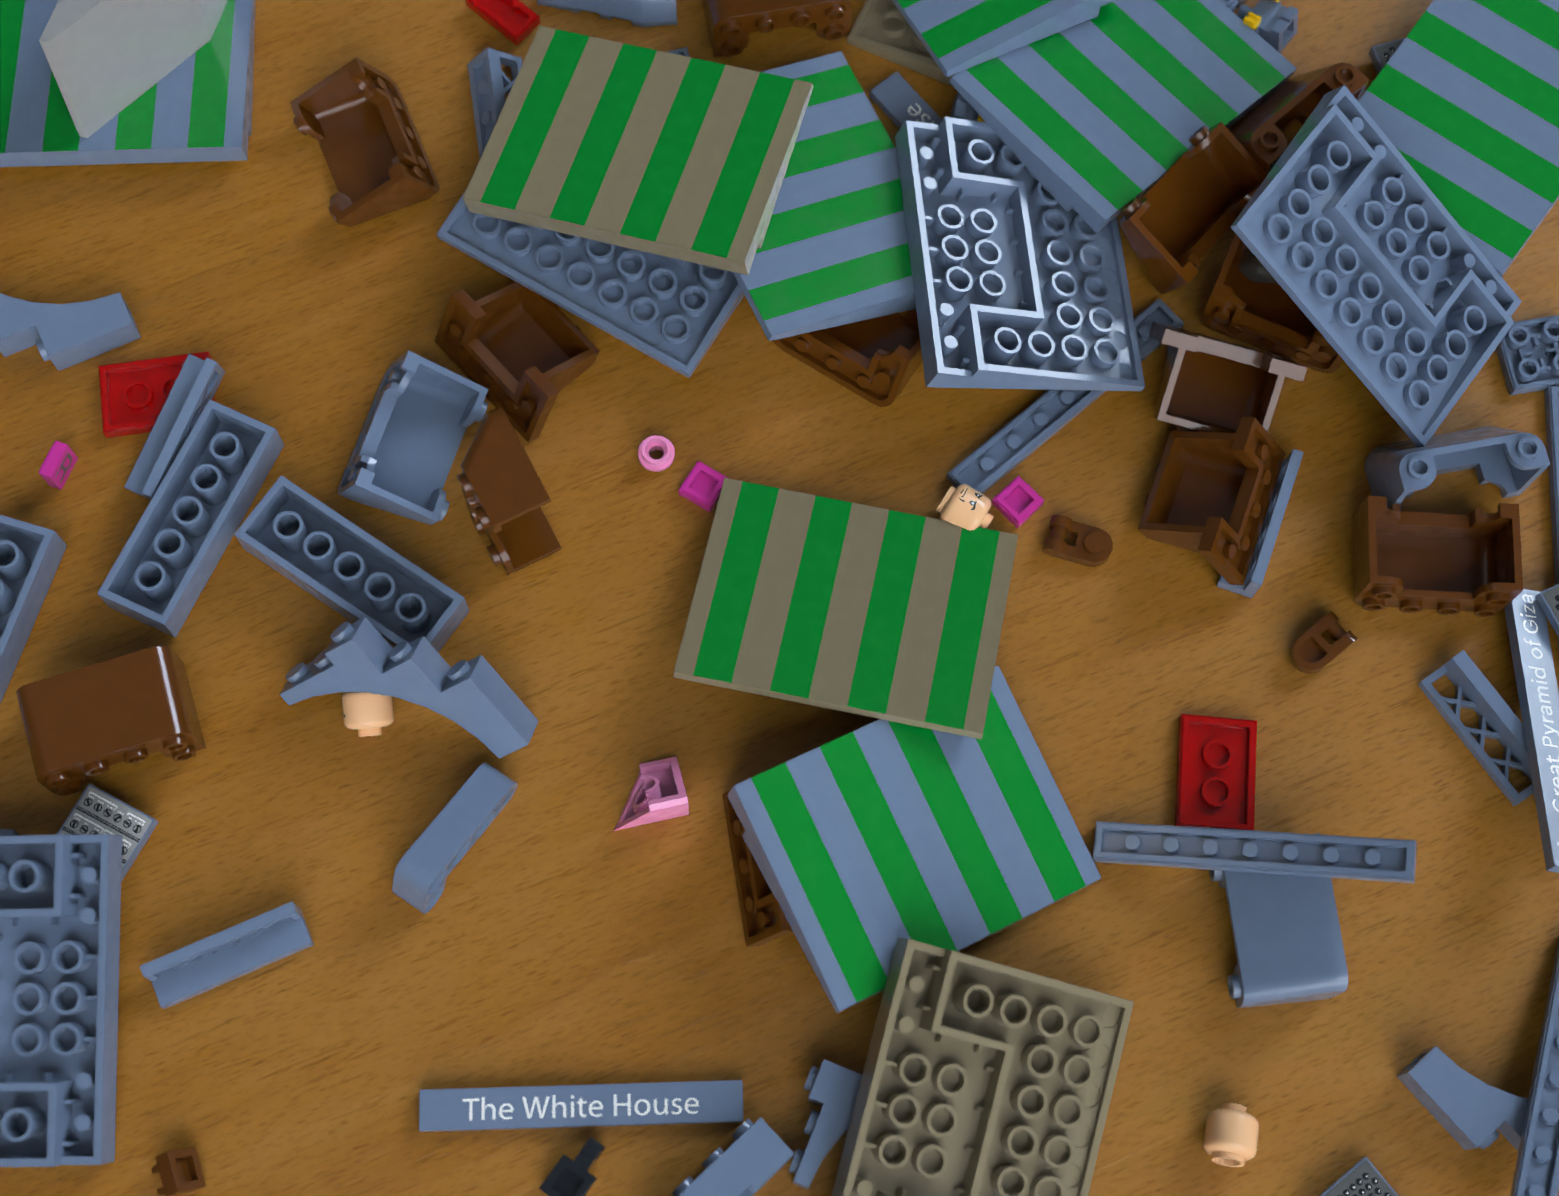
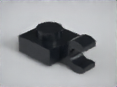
(572, 1176)

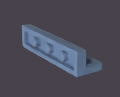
(489, 88)
(183, 407)
(1269, 529)
(1492, 713)
(228, 954)

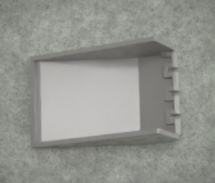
(119, 49)

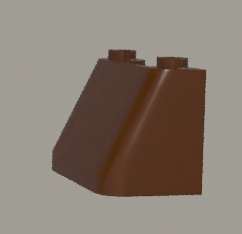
(1295, 100)
(366, 143)
(1191, 206)
(864, 356)

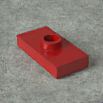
(507, 16)

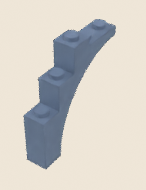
(66, 331)
(415, 672)
(836, 1092)
(1463, 1102)

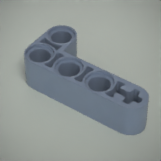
(428, 862)

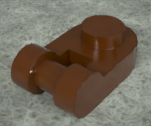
(1090, 547)
(1311, 650)

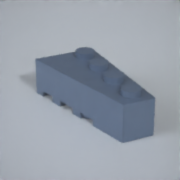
(743, 1166)

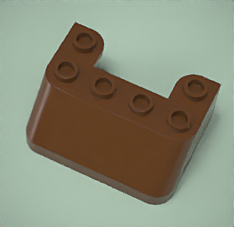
(506, 495)

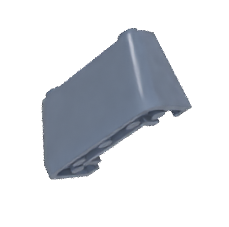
(412, 439)
(1498, 455)
(1283, 938)

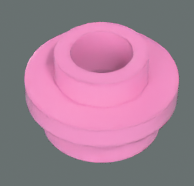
(656, 443)

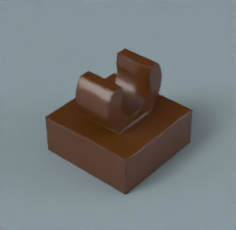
(179, 1172)

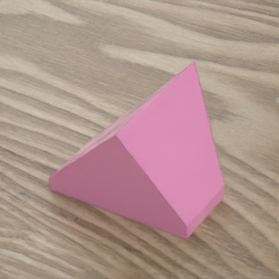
(655, 795)

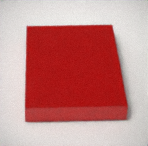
(137, 391)
(1216, 772)

